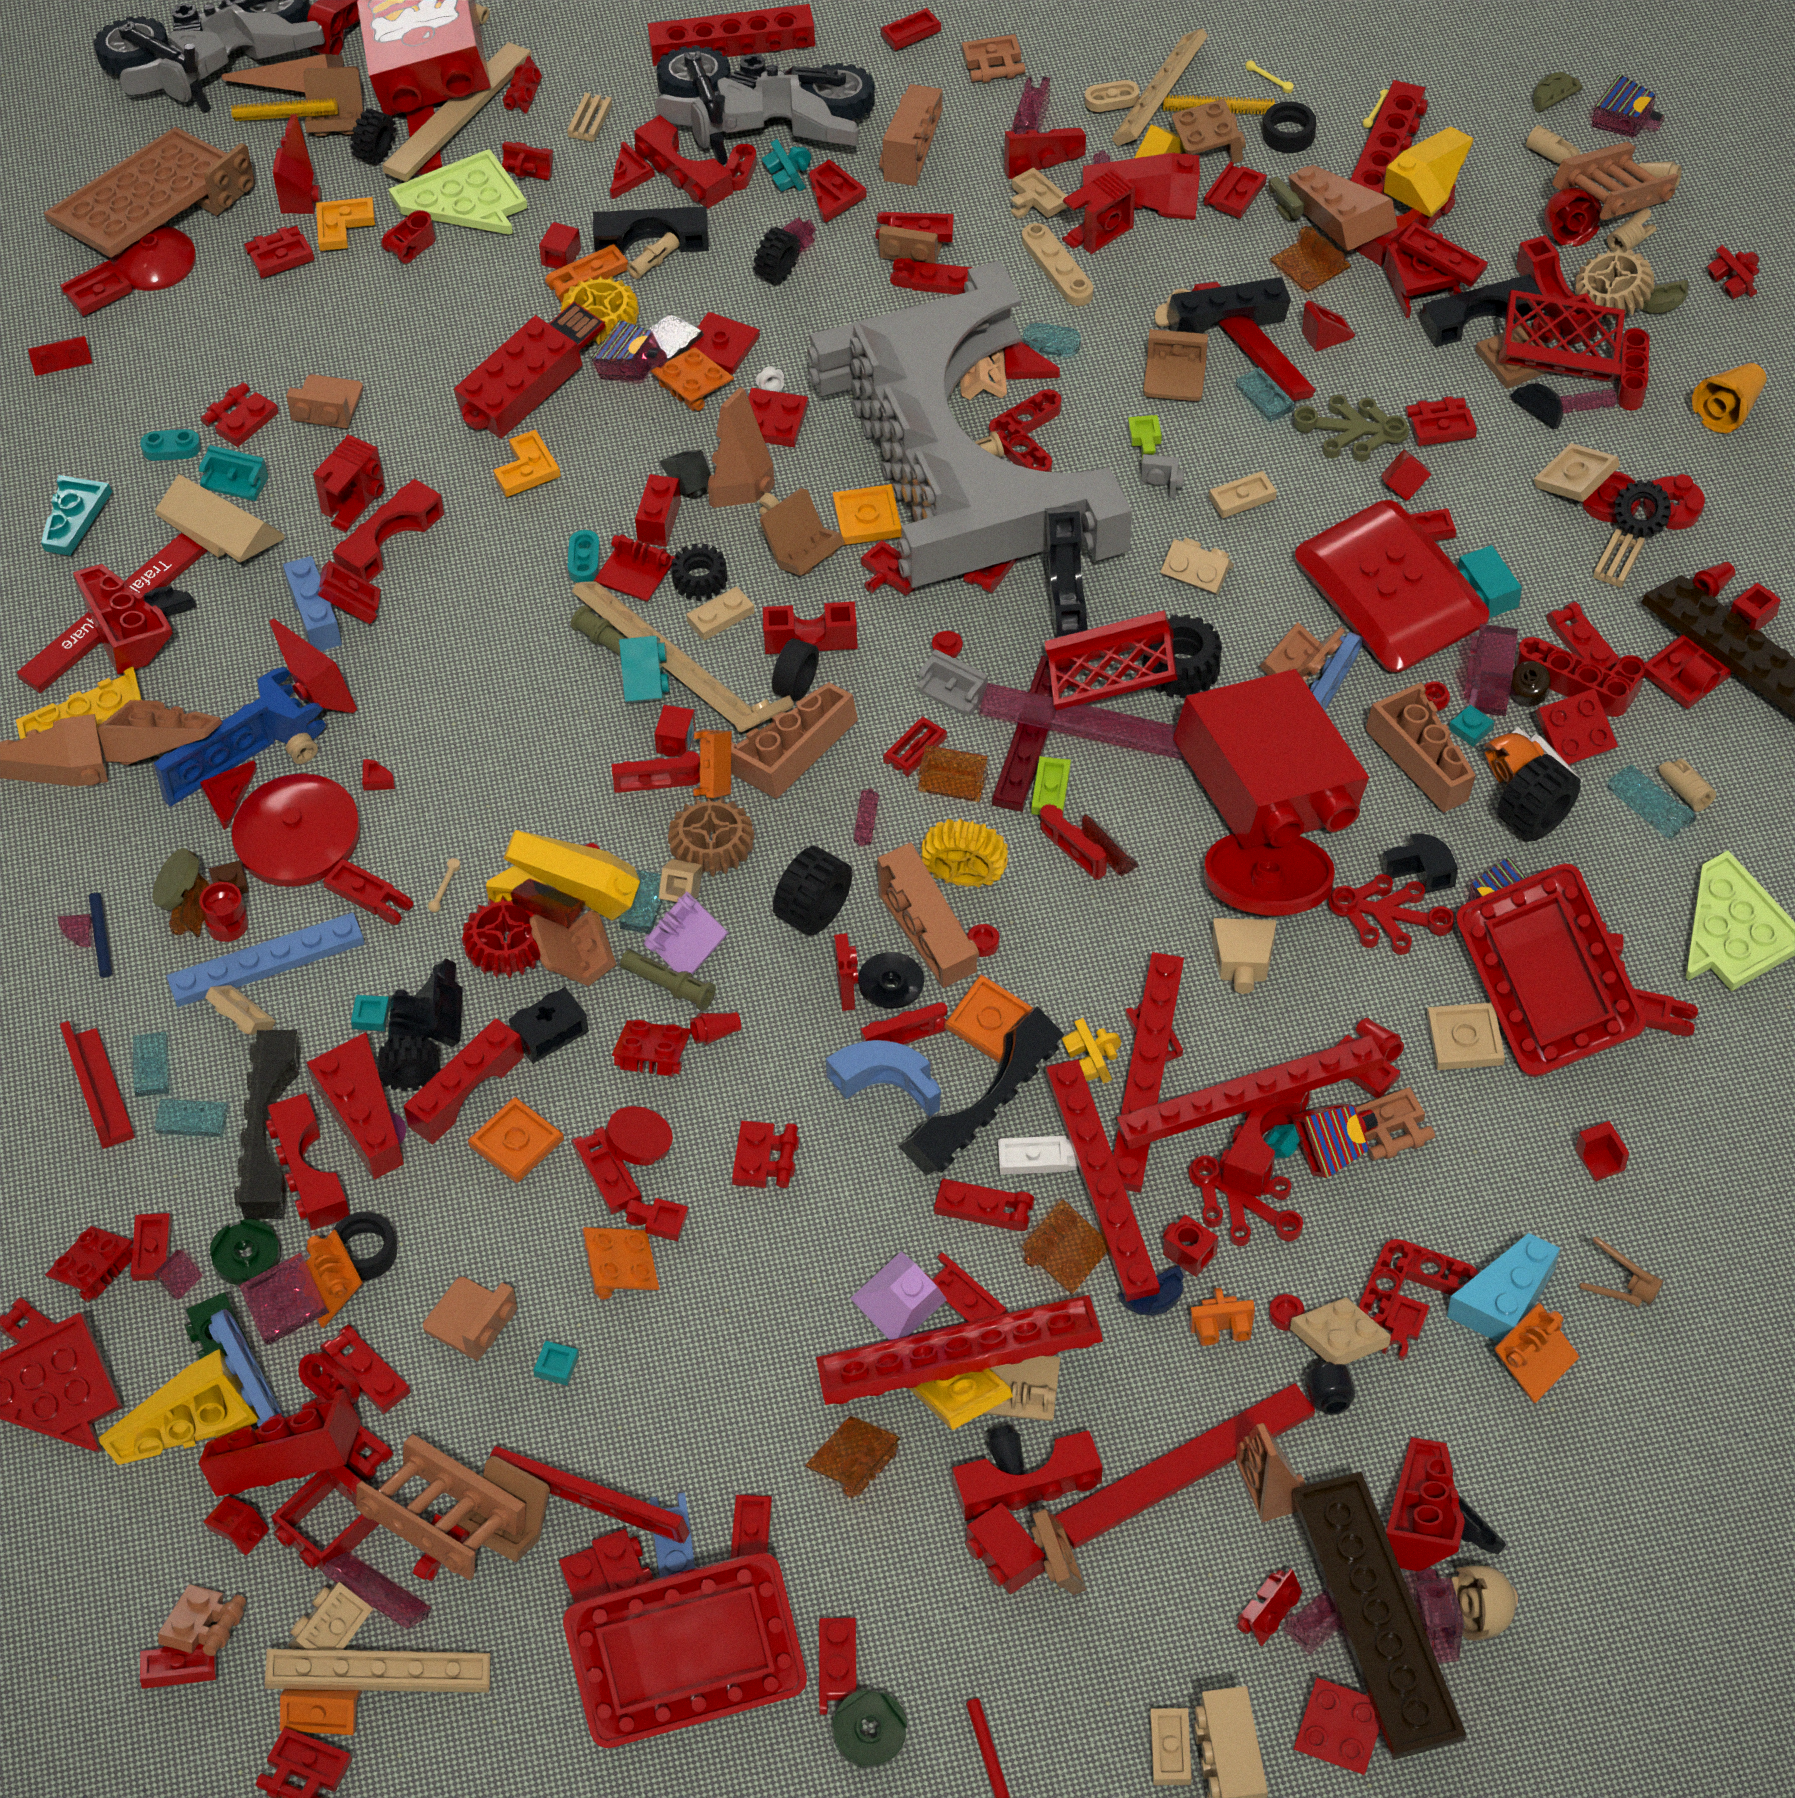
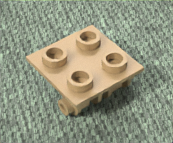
(1032, 1387)

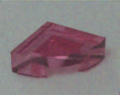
(77, 928)

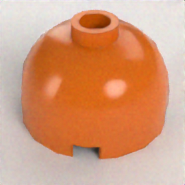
(1509, 754)

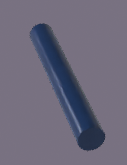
(100, 935)

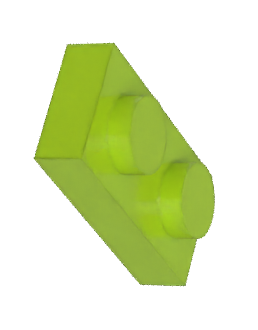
(1051, 783)

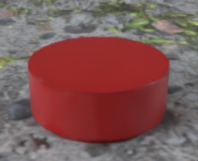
(986, 939)
(1283, 1309)

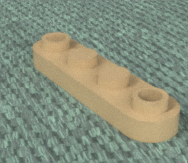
(1057, 264)

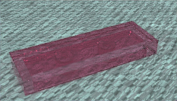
(377, 1590)

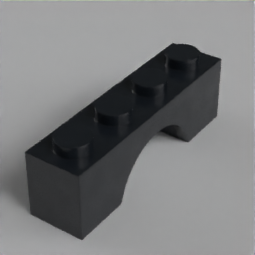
(630, 226)
(1197, 310)
(1446, 317)
(1065, 574)

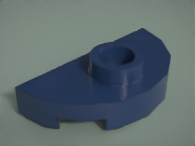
(1170, 1292)

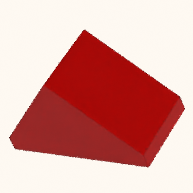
(1324, 327)

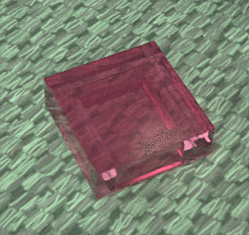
(177, 1274)

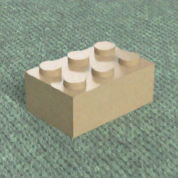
(1229, 1745)

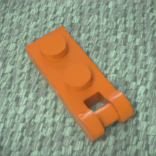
(604, 262)

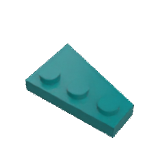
(72, 512)

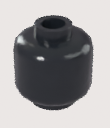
(1330, 1387)

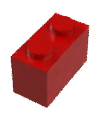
(658, 510)
(1004, 1548)

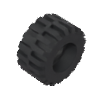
(1199, 670)
(1539, 797)
(812, 890)

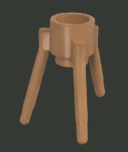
(1642, 1284)

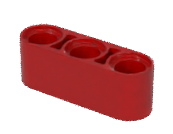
(1634, 369)

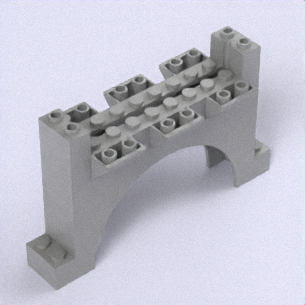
(963, 499)

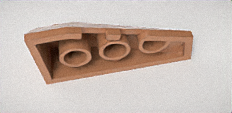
(148, 728)
(60, 755)
(1267, 1474)

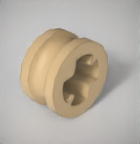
(301, 748)

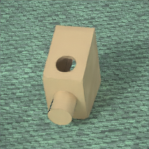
(1243, 950)

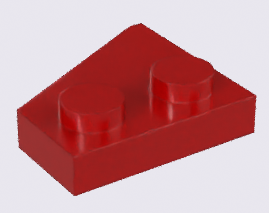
(834, 189)

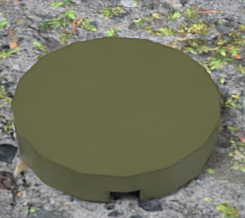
(174, 877)

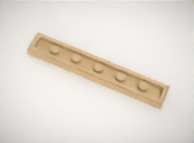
(1159, 87)
(377, 1670)

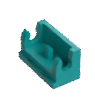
(233, 473)

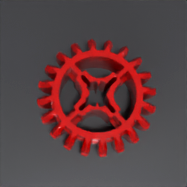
(486, 935)

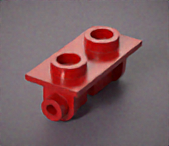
(523, 86)
(60, 355)
(1280, 1594)

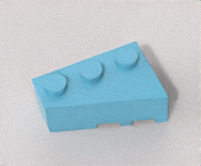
(1505, 1289)

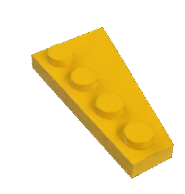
(100, 701)

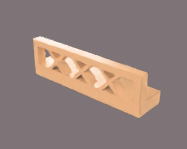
(978, 378)

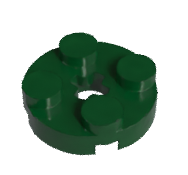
(230, 1240)
(873, 1707)

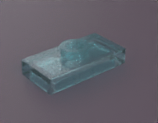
(1265, 394)
(150, 1064)
(191, 1118)

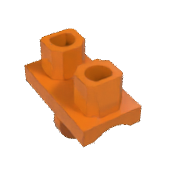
(1222, 1314)

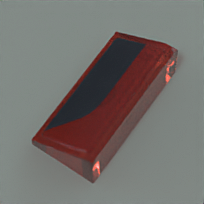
(1117, 856)
(547, 902)

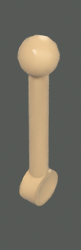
(453, 866)

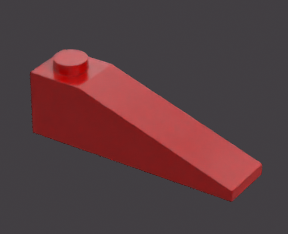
(294, 173)
(1160, 181)
(124, 621)
(313, 672)
(1426, 1508)

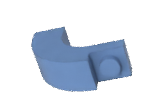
(884, 1062)

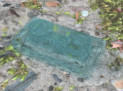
(646, 905)

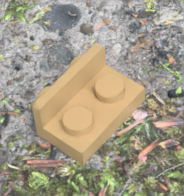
(332, 1622)

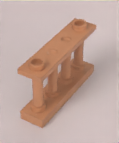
(1613, 162)
(447, 1477)

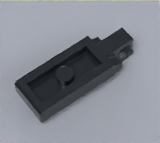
(449, 1004)

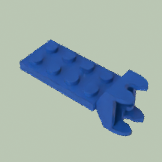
(238, 738)

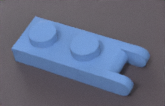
(671, 1555)

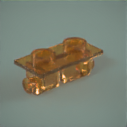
(189, 915)

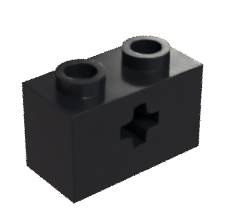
(549, 1024)

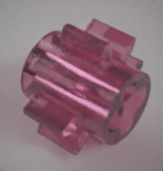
(803, 230)

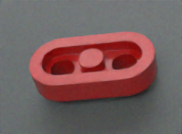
(330, 1380)

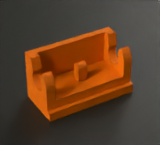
(714, 763)

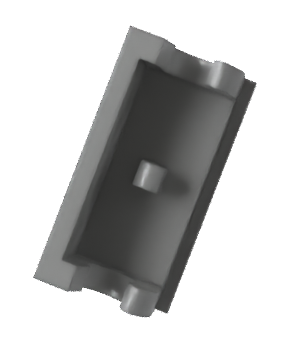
(952, 683)

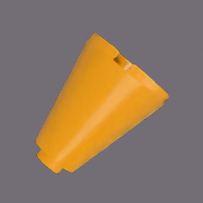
(1728, 397)

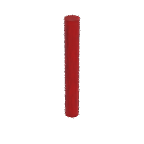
(987, 1749)

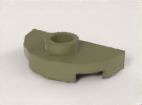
(1554, 89)
(1290, 204)
(1667, 297)

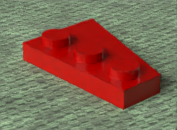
(1041, 149)

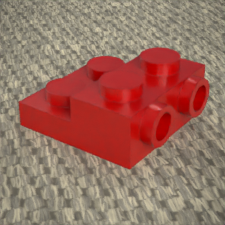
(605, 1567)

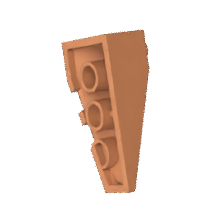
(286, 74)
(742, 459)

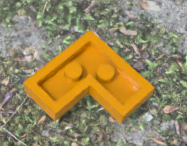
(337, 216)
(532, 466)

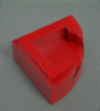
(376, 776)

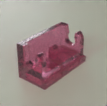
(1032, 107)
(1314, 1624)

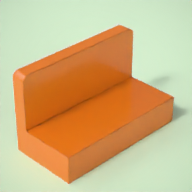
(319, 1711)

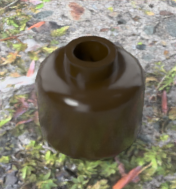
(1530, 683)

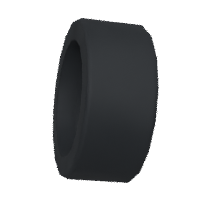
(1289, 112)
(795, 669)
(370, 1223)

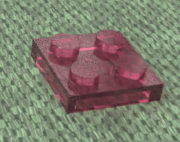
(283, 1299)

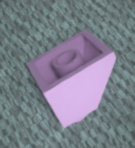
(899, 1297)

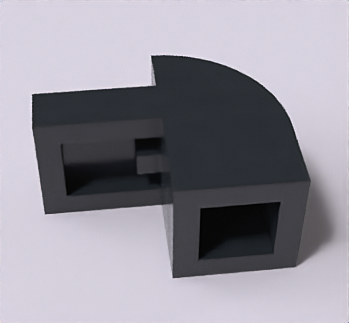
(1426, 858)

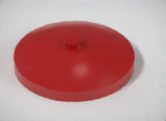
(295, 829)
(1269, 877)

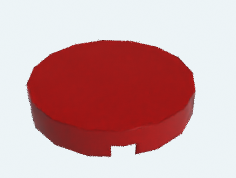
(1602, 501)
(638, 1135)

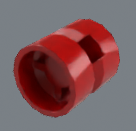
(224, 911)

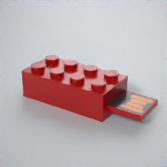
(525, 370)

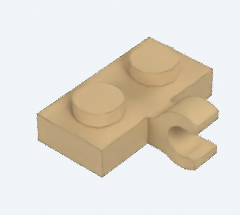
(1038, 192)

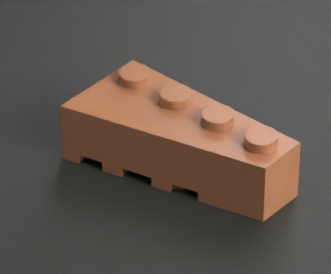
(911, 134)
(1343, 207)
(794, 740)
(1419, 743)
(925, 915)

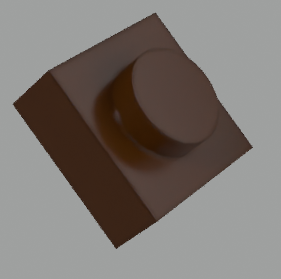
(230, 873)

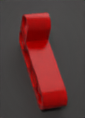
(334, 18)
(1575, 675)

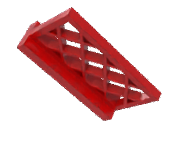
(1556, 360)
(1108, 642)

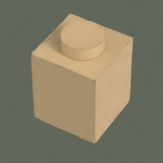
(678, 878)

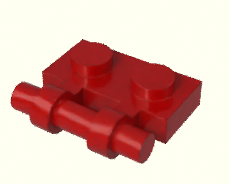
(279, 251)
(243, 421)
(1441, 421)
(754, 1153)
(306, 1759)

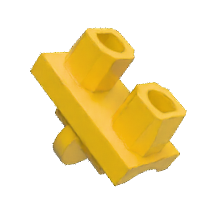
(1082, 1041)

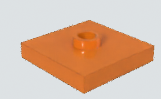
(986, 1016)
(515, 1140)

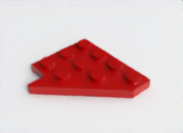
(58, 1384)

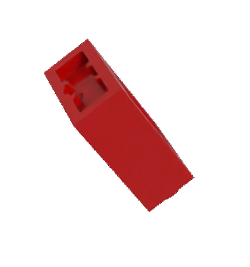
(304, 1501)

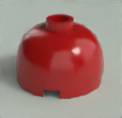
(1572, 216)

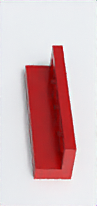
(98, 1086)

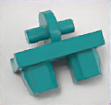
(797, 159)

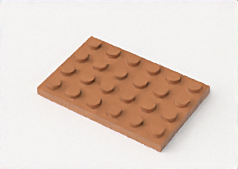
(137, 193)

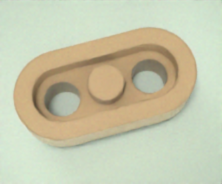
(1111, 96)

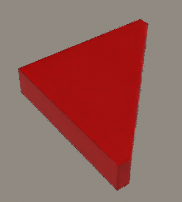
(629, 171)
(1026, 363)
(227, 791)

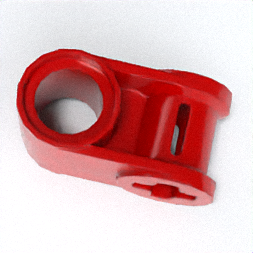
(412, 236)

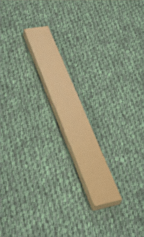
(453, 116)
(677, 662)

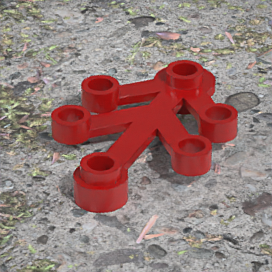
(1386, 911)
(1238, 1199)

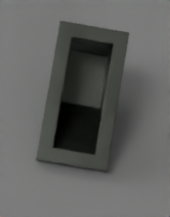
(691, 470)

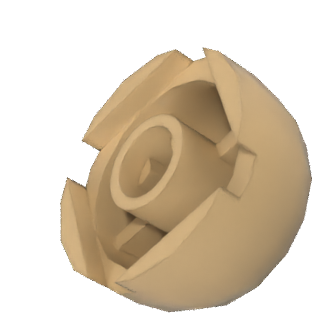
(1484, 1601)

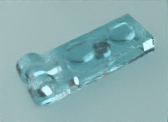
(1651, 801)

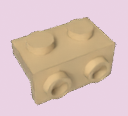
(1197, 566)

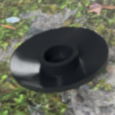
(895, 970)

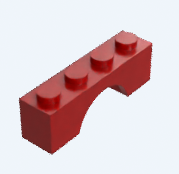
(703, 180)
(1376, 249)
(1542, 262)
(411, 509)
(437, 1103)
(1251, 1160)
(319, 1192)
(1071, 1468)

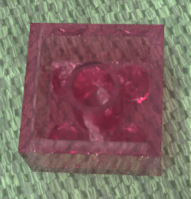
(1491, 669)

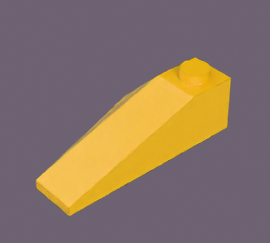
(1428, 170)
(578, 870)
(191, 1407)

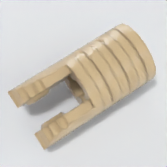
(1550, 145)
(1631, 232)
(1688, 784)

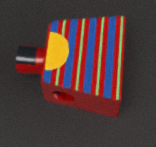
(1333, 1136)

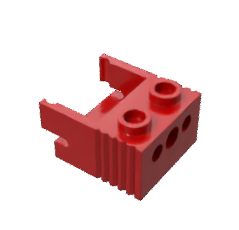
(1108, 211)
(1413, 276)
(349, 481)

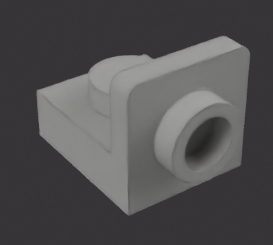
(1162, 471)

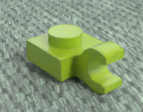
(1145, 432)

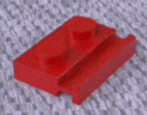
(1235, 189)
(96, 288)
(349, 592)
(846, 970)

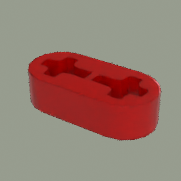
(744, 167)

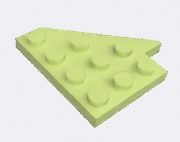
(464, 193)
(1736, 925)

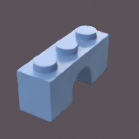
(315, 612)

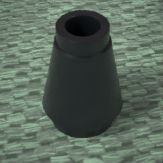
(1006, 1449)

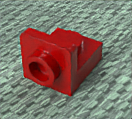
(237, 1523)

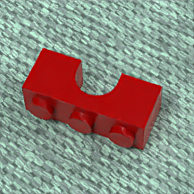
(831, 631)

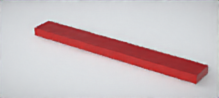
(1181, 1467)

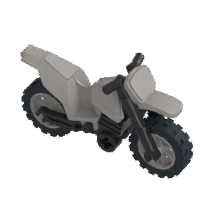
(201, 42)
(705, 95)

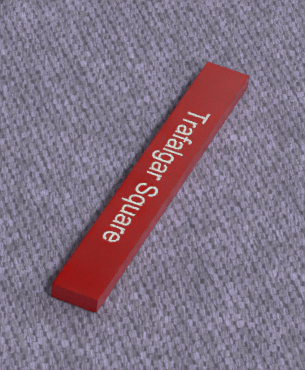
(83, 636)

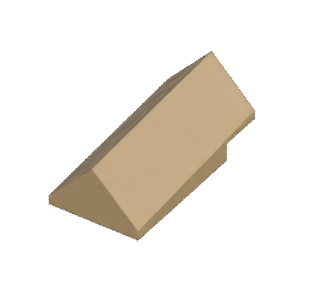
(214, 521)

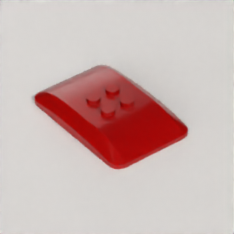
(1392, 585)
(1551, 970)
(684, 1649)

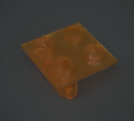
(1311, 260)
(1065, 1247)
(855, 1455)

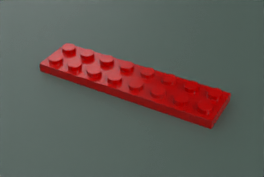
(958, 1350)

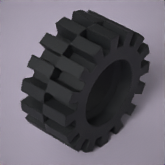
(373, 136)
(776, 255)
(1637, 491)
(696, 559)
(408, 1063)

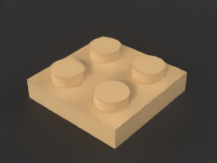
(1576, 472)
(1465, 1036)
(1340, 1332)

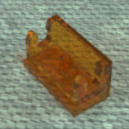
(953, 773)

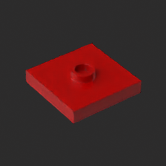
(725, 341)

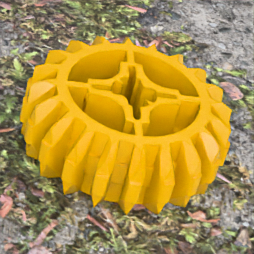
(606, 300)
(964, 853)

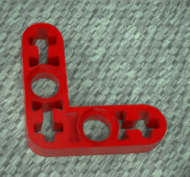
(1018, 430)
(1410, 1268)

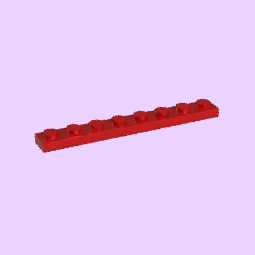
(1148, 1059)
(1250, 1092)
(1102, 1181)

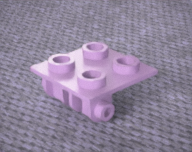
(686, 935)

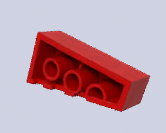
(355, 1097)
(282, 1447)

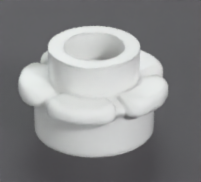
(775, 384)

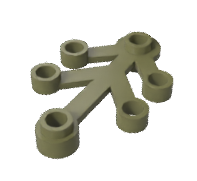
(1387, 429)

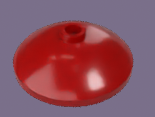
(157, 259)

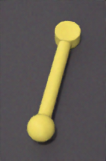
(1287, 87)
(1368, 122)

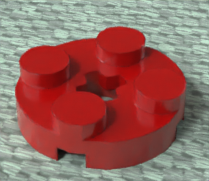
(1688, 495)

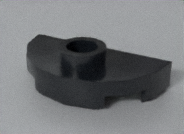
(1541, 401)
(169, 600)
(1478, 1531)

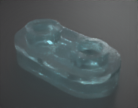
(1052, 339)

